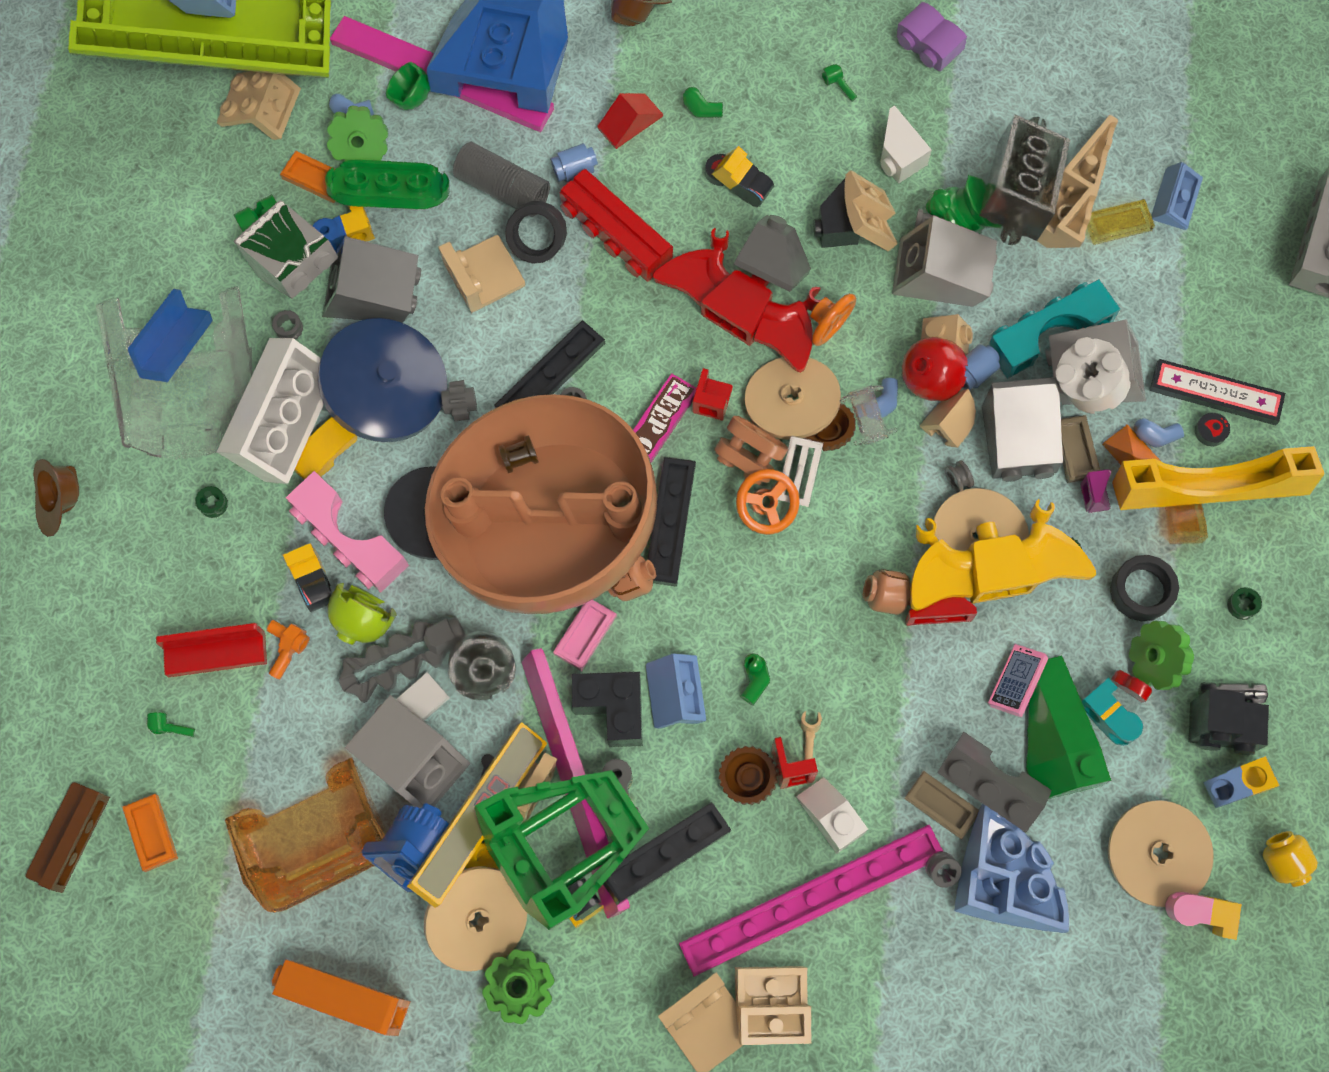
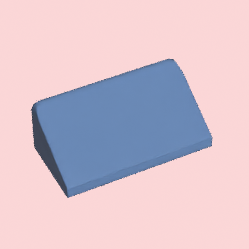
(1177, 196)

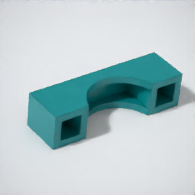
(1083, 308)

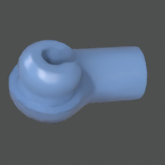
(339, 103)
(888, 400)
(1156, 435)

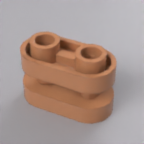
(733, 454)

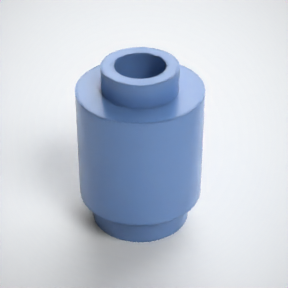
(572, 161)
(981, 365)

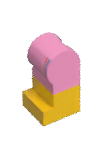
(1195, 909)

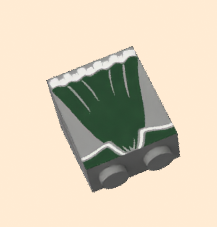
(285, 250)

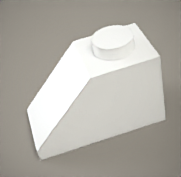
(903, 148)
(832, 814)

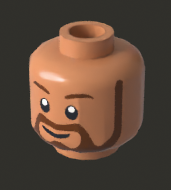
(636, 582)
(887, 591)

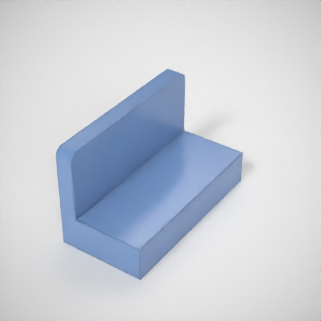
(675, 690)

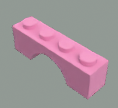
(373, 558)

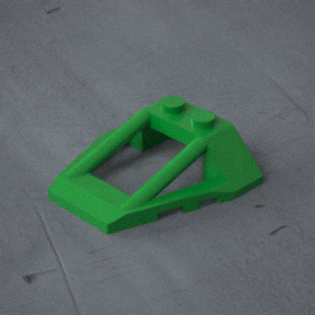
(506, 842)

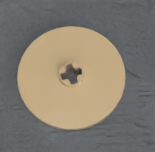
(784, 417)
(967, 509)
(1147, 828)
(468, 946)

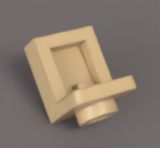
(949, 327)

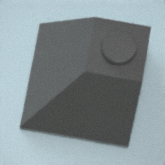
(774, 253)

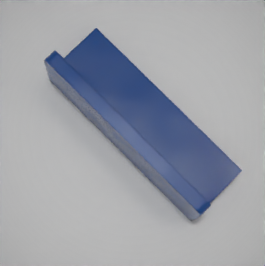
(168, 338)

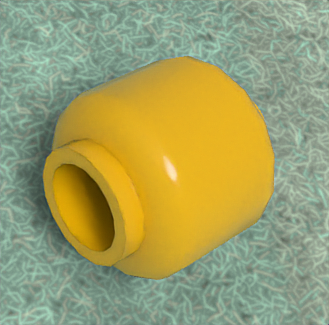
(1290, 858)

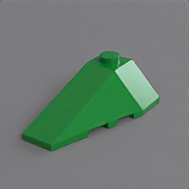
(1060, 736)

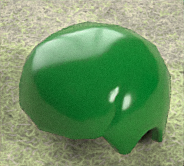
(408, 87)

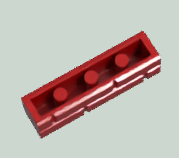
(615, 225)

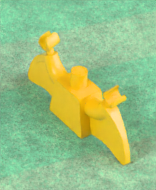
(995, 564)

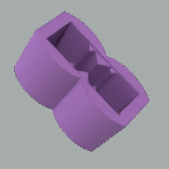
(931, 36)

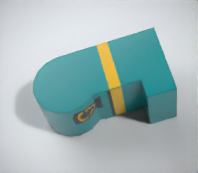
(1110, 716)

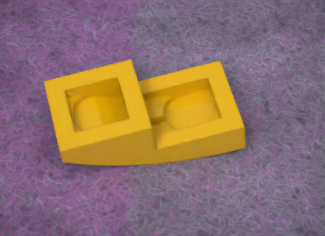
(323, 447)

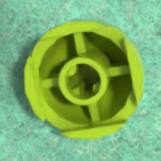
(358, 615)

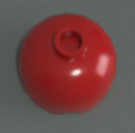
(934, 369)

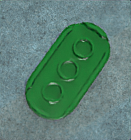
(387, 184)

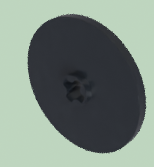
(406, 513)

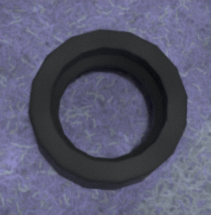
(519, 248)
(1159, 569)

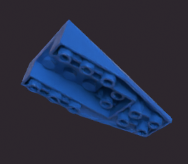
(504, 48)

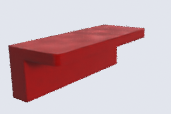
(213, 649)

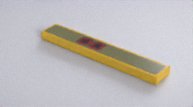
(464, 833)

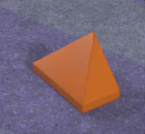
(1127, 446)

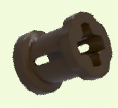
(518, 454)

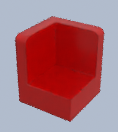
(711, 397)

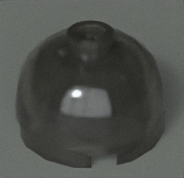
(481, 665)

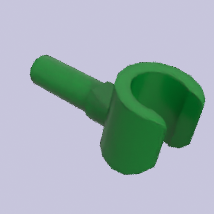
(834, 74)
(158, 725)

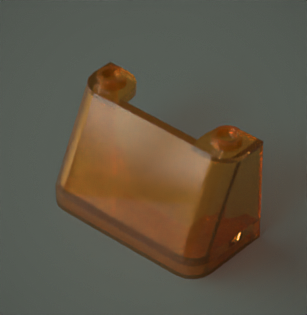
(307, 844)

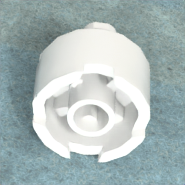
(1077, 370)

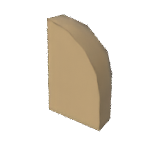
(952, 418)

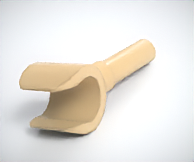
(810, 731)

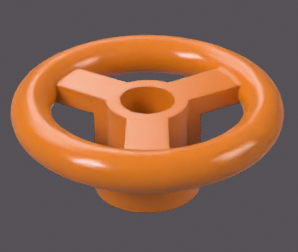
(831, 317)
(755, 500)

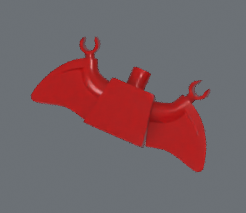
(742, 302)

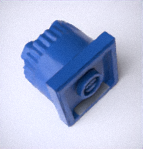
(406, 843)

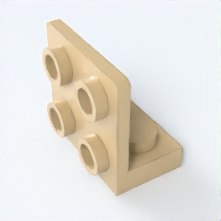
(260, 100)
(482, 272)
(704, 1024)

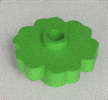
(357, 135)
(1161, 655)
(500, 994)

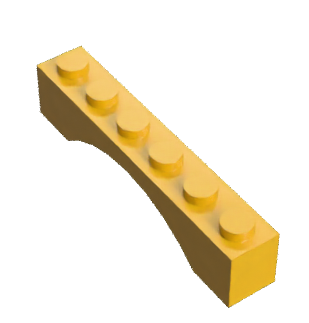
(1276, 475)

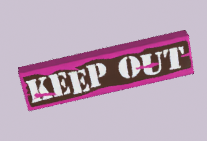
(664, 414)

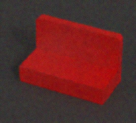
(792, 773)

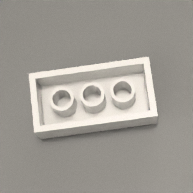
(275, 412)

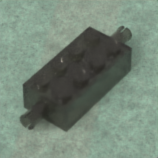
(1025, 179)

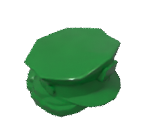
(961, 205)

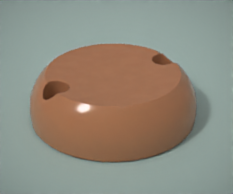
(551, 527)

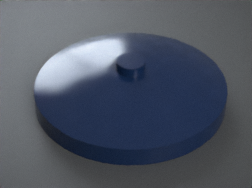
(382, 380)

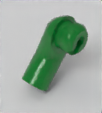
(699, 106)
(758, 677)

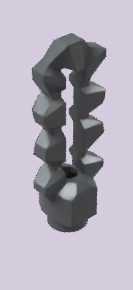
(438, 638)

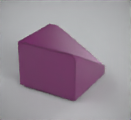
(1095, 491)

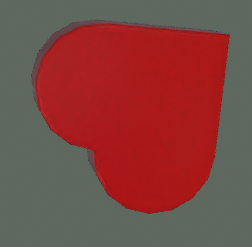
(1132, 685)

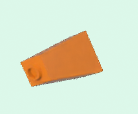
(340, 998)

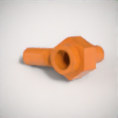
(291, 640)

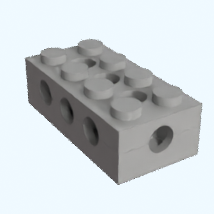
(1312, 261)

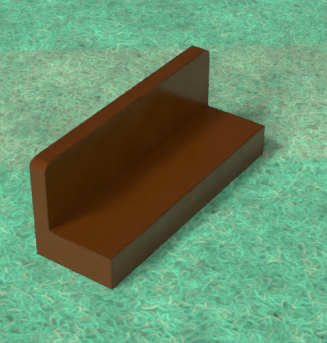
(67, 837)

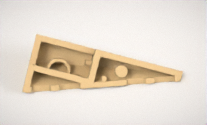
(1079, 190)

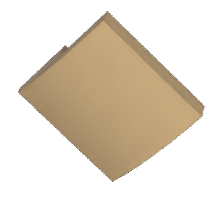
(869, 211)
(772, 1005)

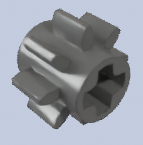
(459, 400)

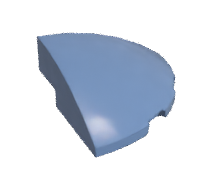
(1009, 878)

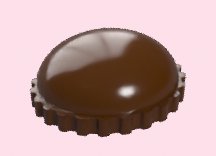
(838, 431)
(748, 775)

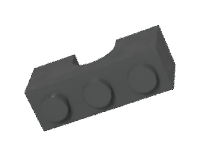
(1014, 798)

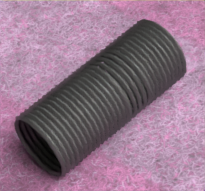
(495, 175)

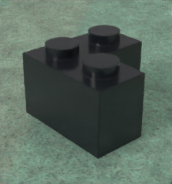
(618, 697)
(1228, 721)

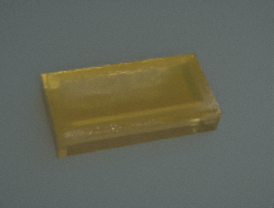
(1120, 222)

